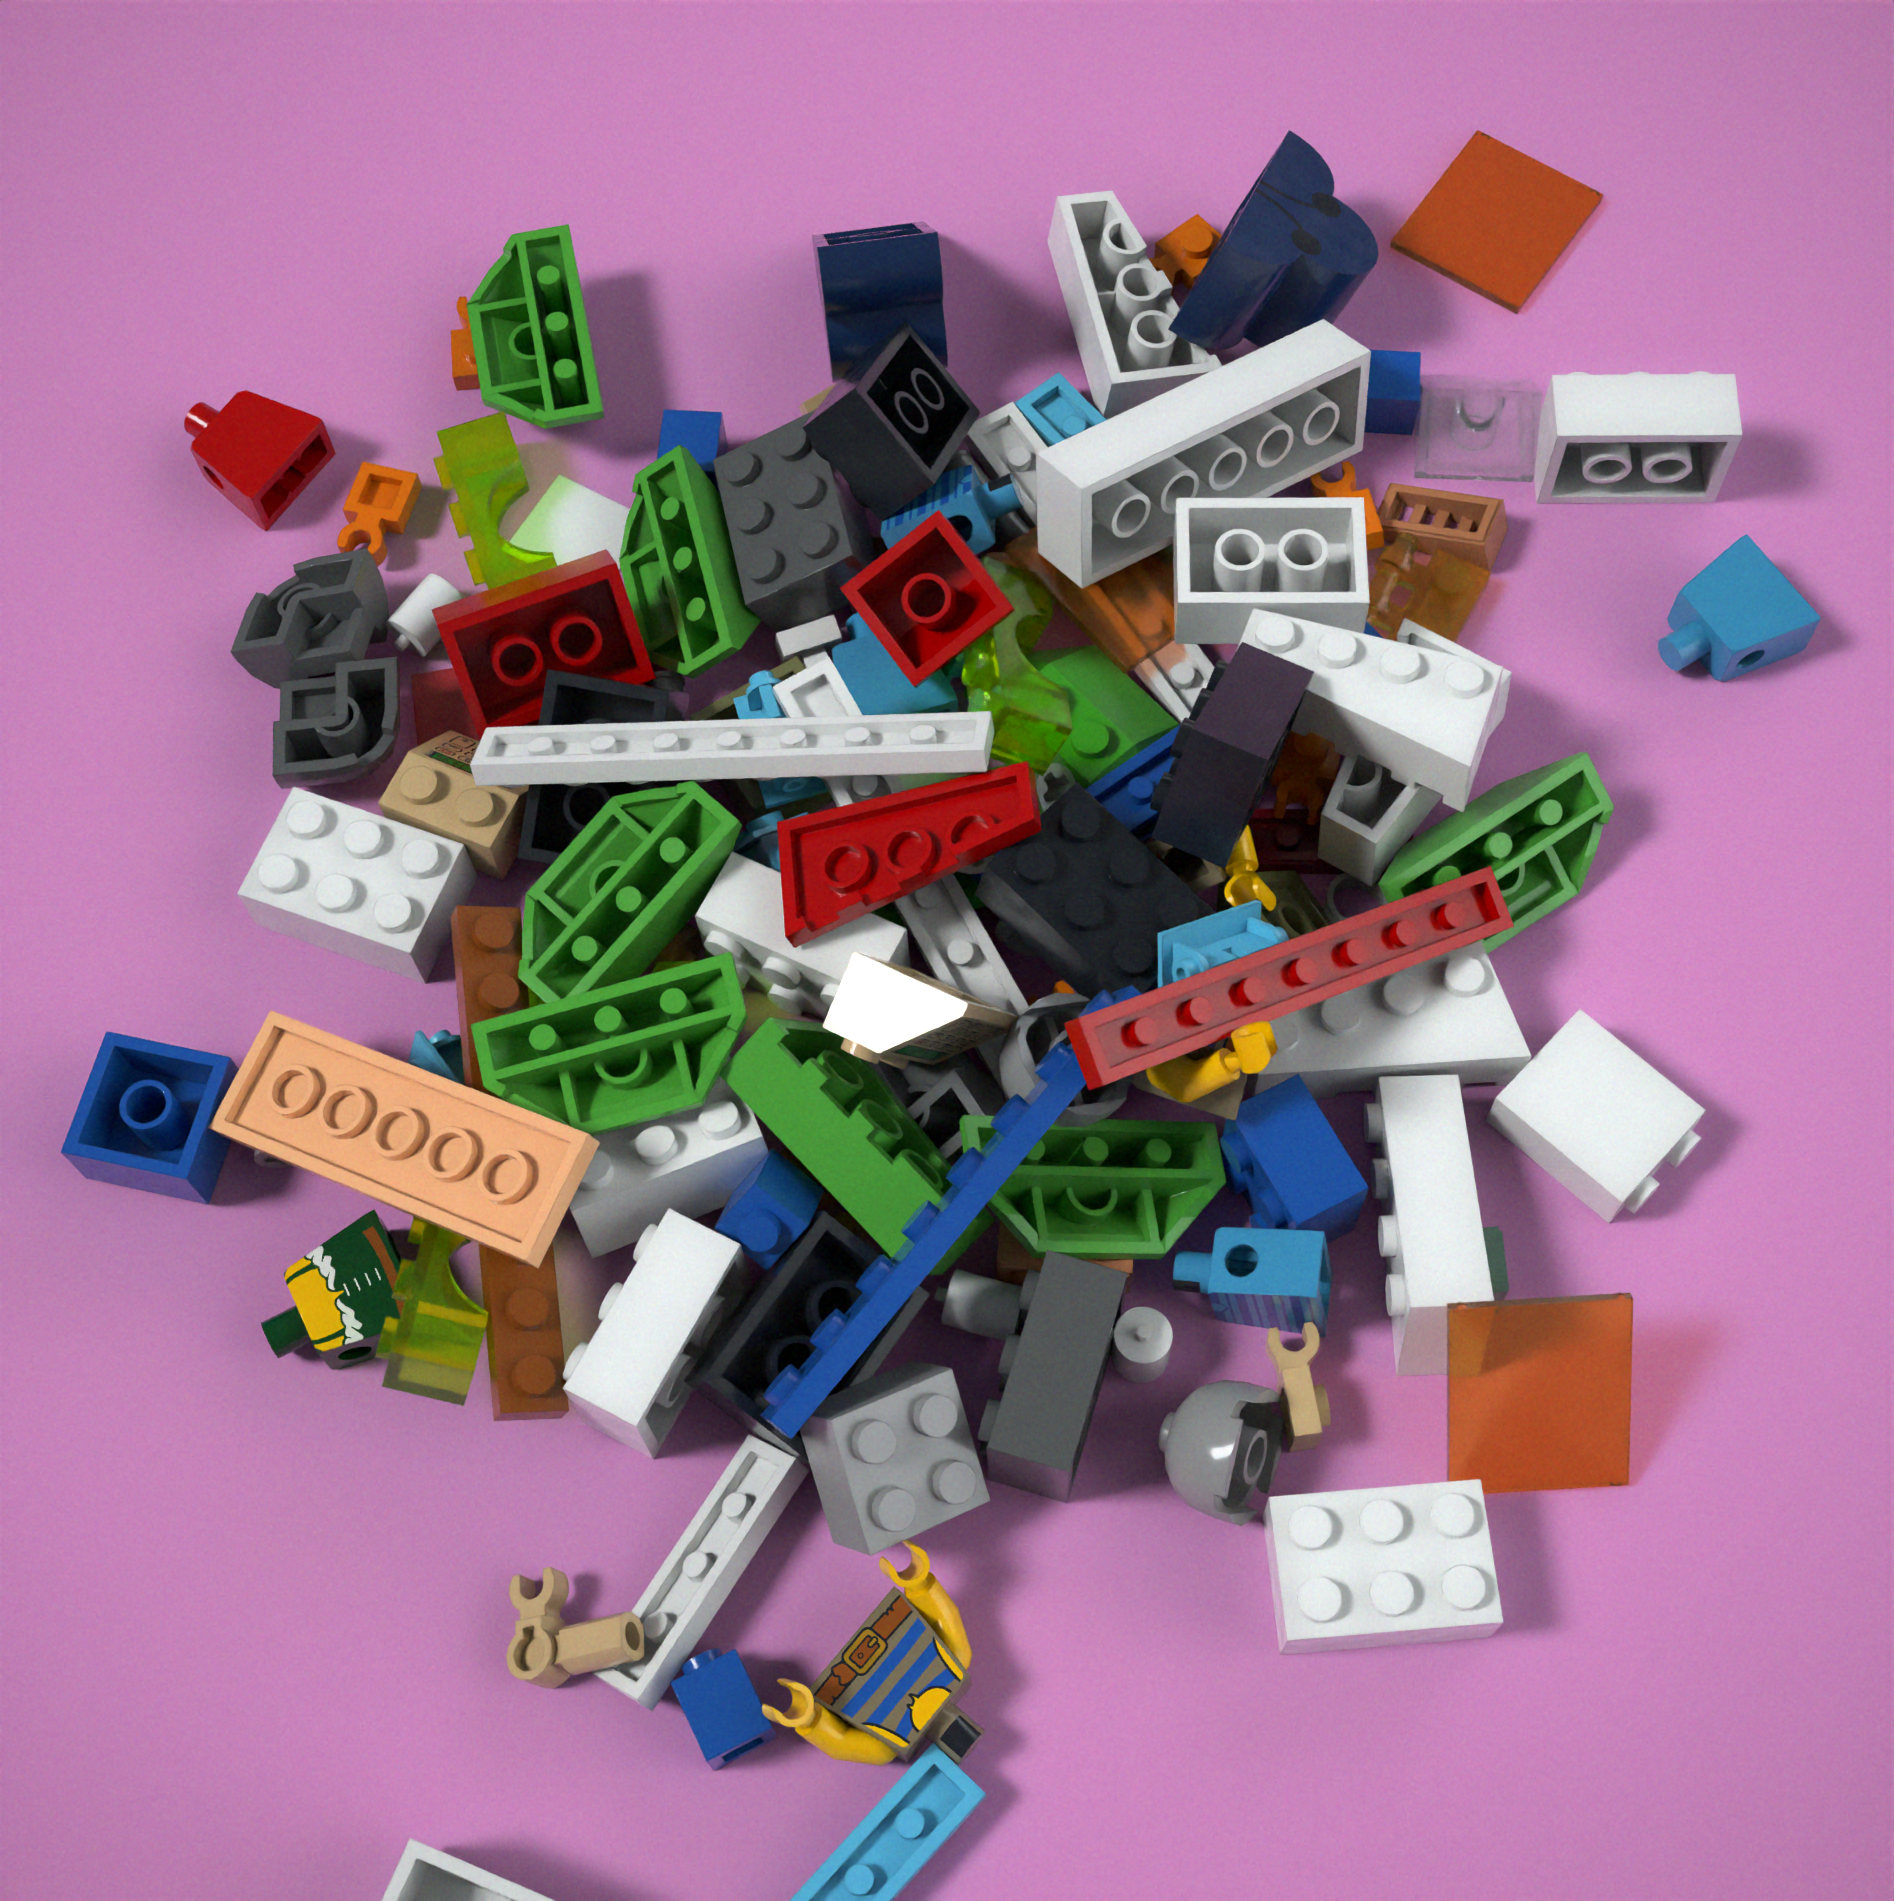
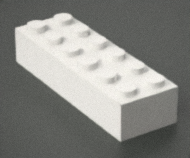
(1224, 435)

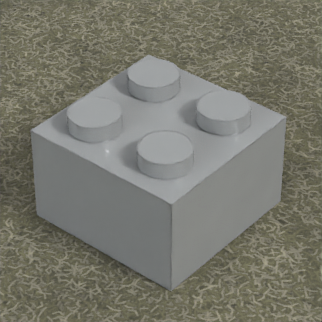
(893, 1457)

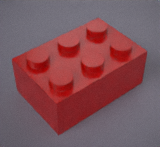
(551, 620)

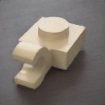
(1302, 1404)

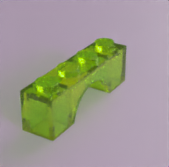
(488, 478)
(1026, 707)
(439, 1329)

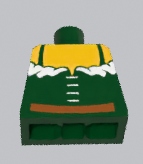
(340, 1296)

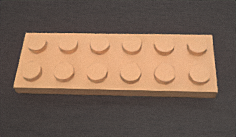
(406, 1137)

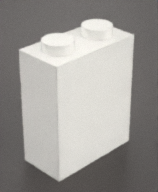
(1597, 1117)

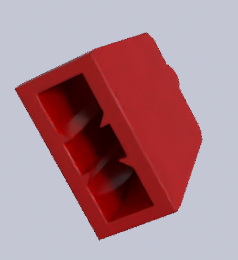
(258, 452)

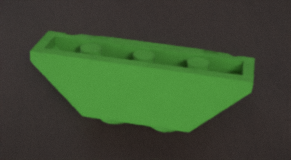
(536, 333)
(683, 568)
(1107, 711)
(1529, 829)
(623, 889)
(617, 1049)
(1106, 1186)

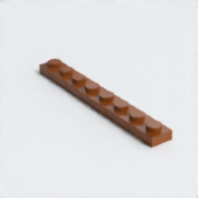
(520, 1298)

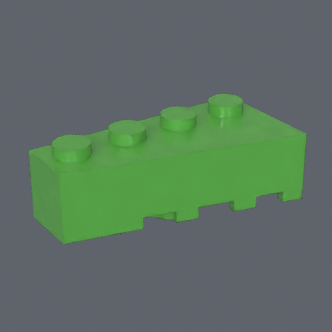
(845, 1129)

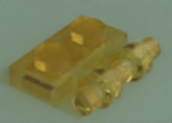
(1441, 595)

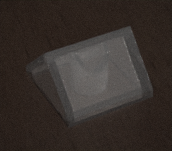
(1477, 428)

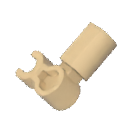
(548, 1651)

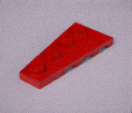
(888, 846)

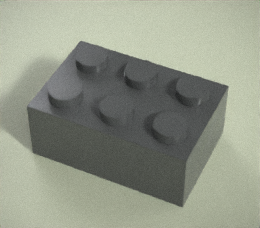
(791, 527)
(1052, 1375)

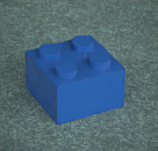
(150, 1118)
(1291, 1164)

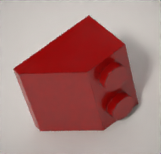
(928, 598)

